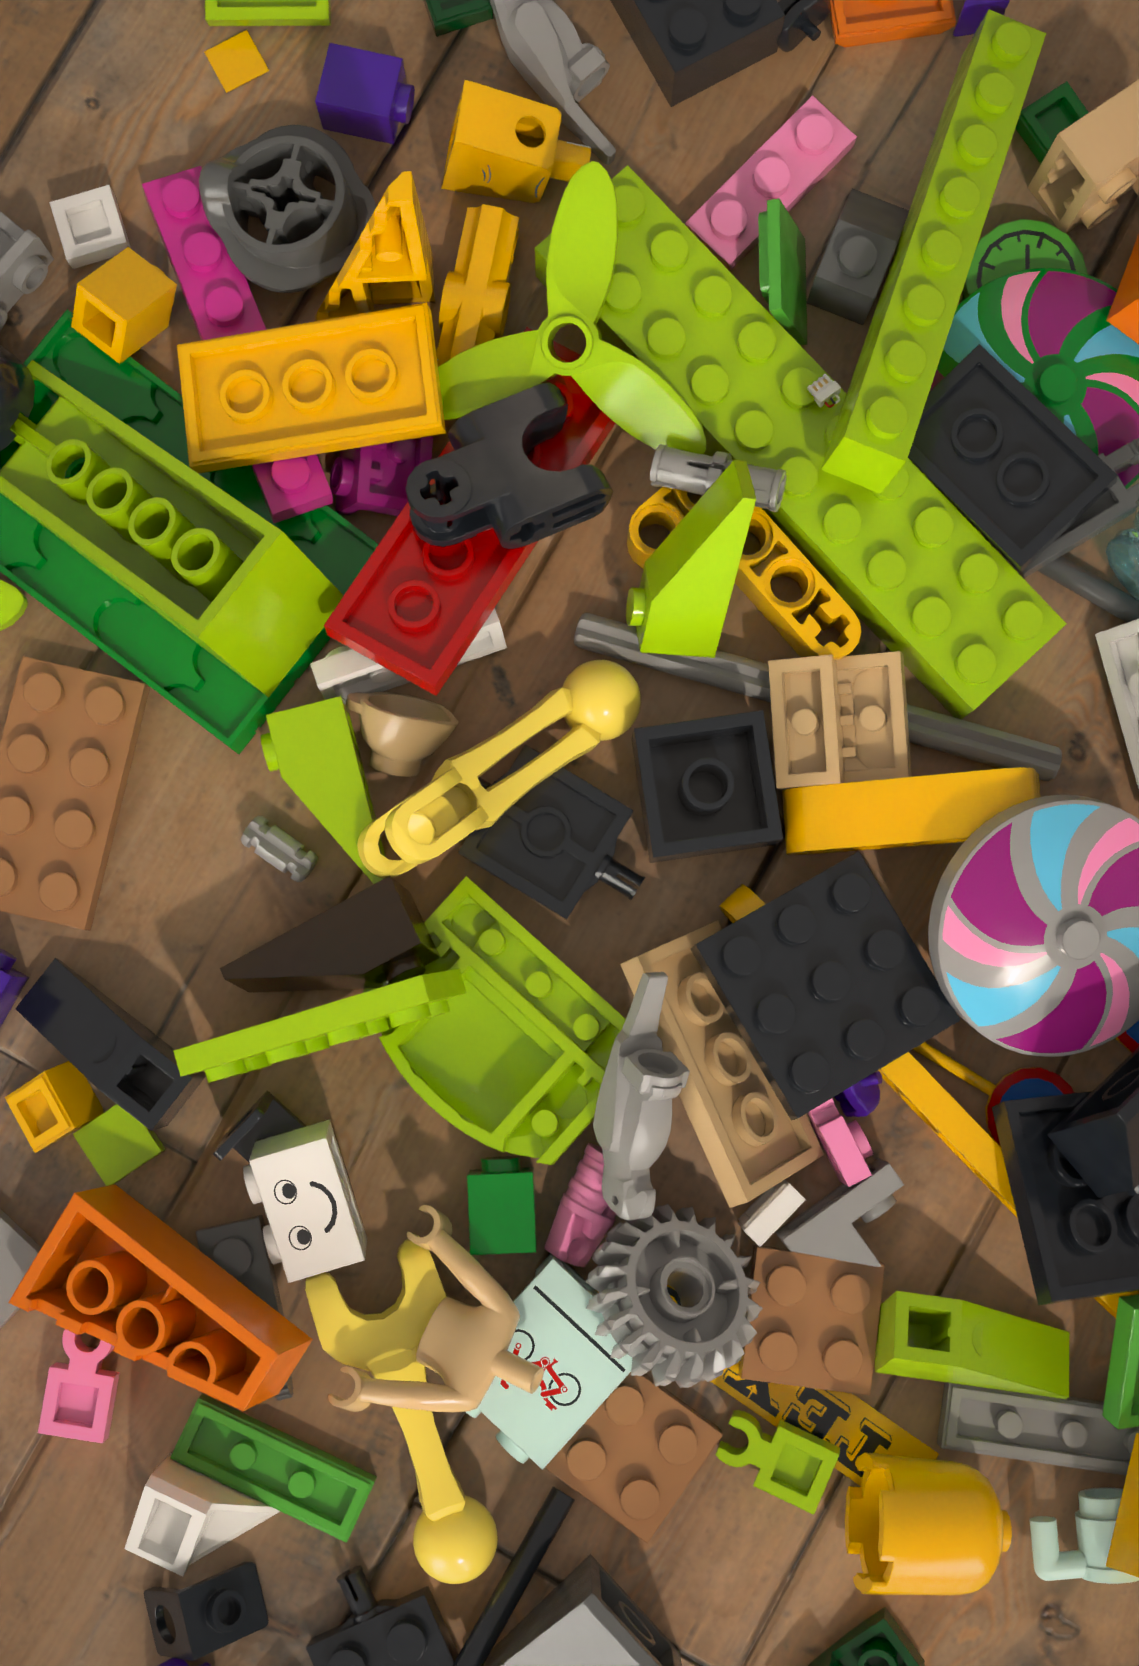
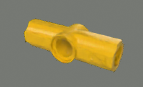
(478, 290)

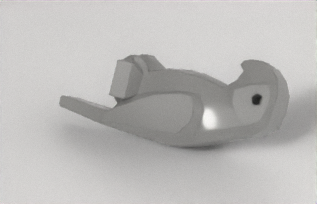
(554, 63)
(636, 1103)

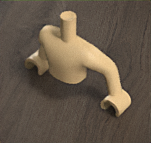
(459, 1344)

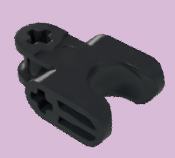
(493, 482)

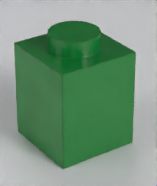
(501, 1207)

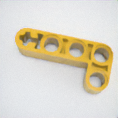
(755, 571)
(900, 810)

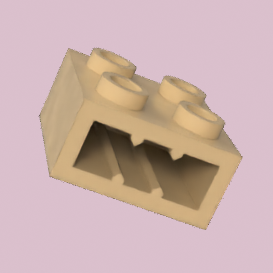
(1091, 164)

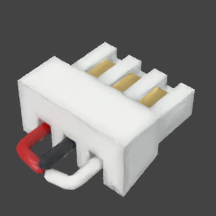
(823, 390)

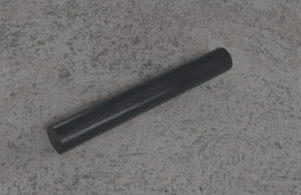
(515, 1579)

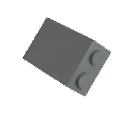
(585, 1624)

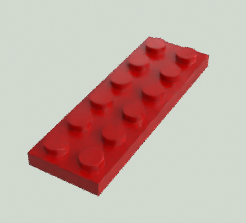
(425, 603)

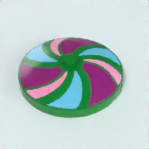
(1057, 343)

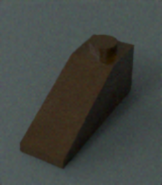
(353, 945)

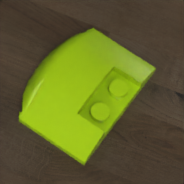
(520, 1049)

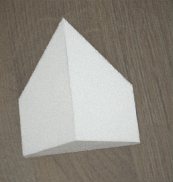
(189, 1516)

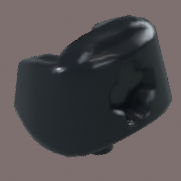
(801, 21)

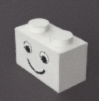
(306, 1202)

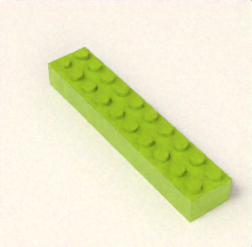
(893, 556)

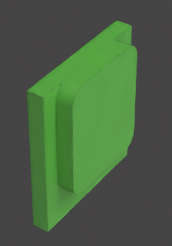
(783, 269)

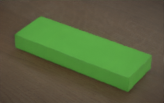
(273, 1467)

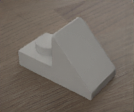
(827, 1225)

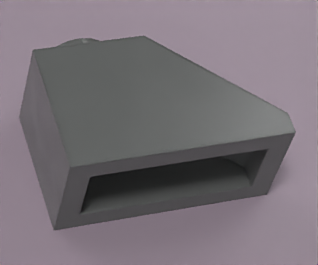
(857, 256)

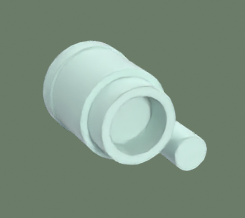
(1094, 1531)

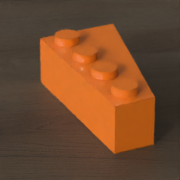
(159, 1300)

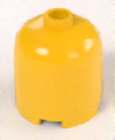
(923, 1526)

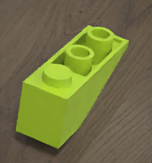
(970, 1346)

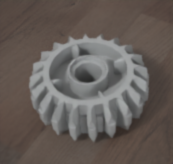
(660, 1335)

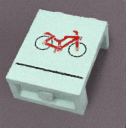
(577, 1366)

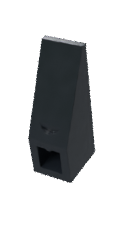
(108, 1046)

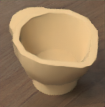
(400, 729)

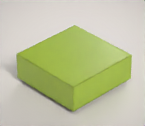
(117, 1144)

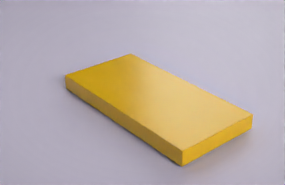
(311, 388)

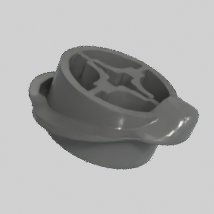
(274, 183)

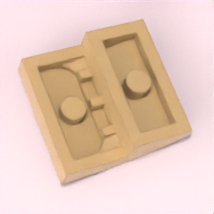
(839, 719)

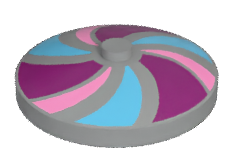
(1042, 926)

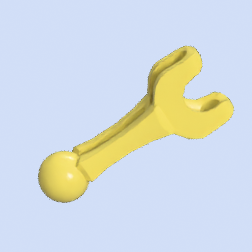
(598, 705)
(454, 1531)

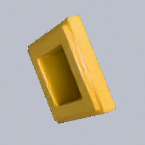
(54, 1105)

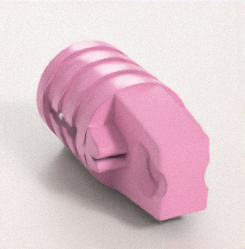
(582, 1213)

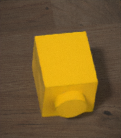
(123, 304)

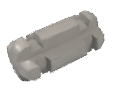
(279, 849)

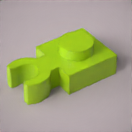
(790, 1462)

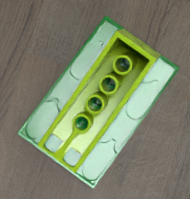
(160, 561)

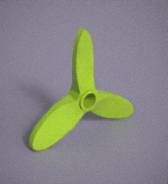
(577, 286)

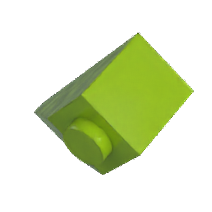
(694, 571)
(324, 768)

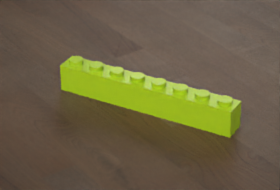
(934, 254)

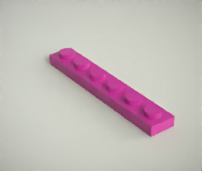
(225, 307)

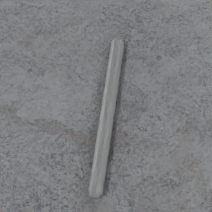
(752, 679)

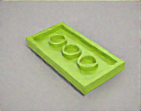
(322, 1026)

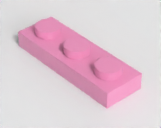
(781, 168)

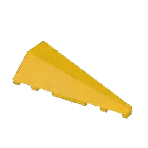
(389, 259)

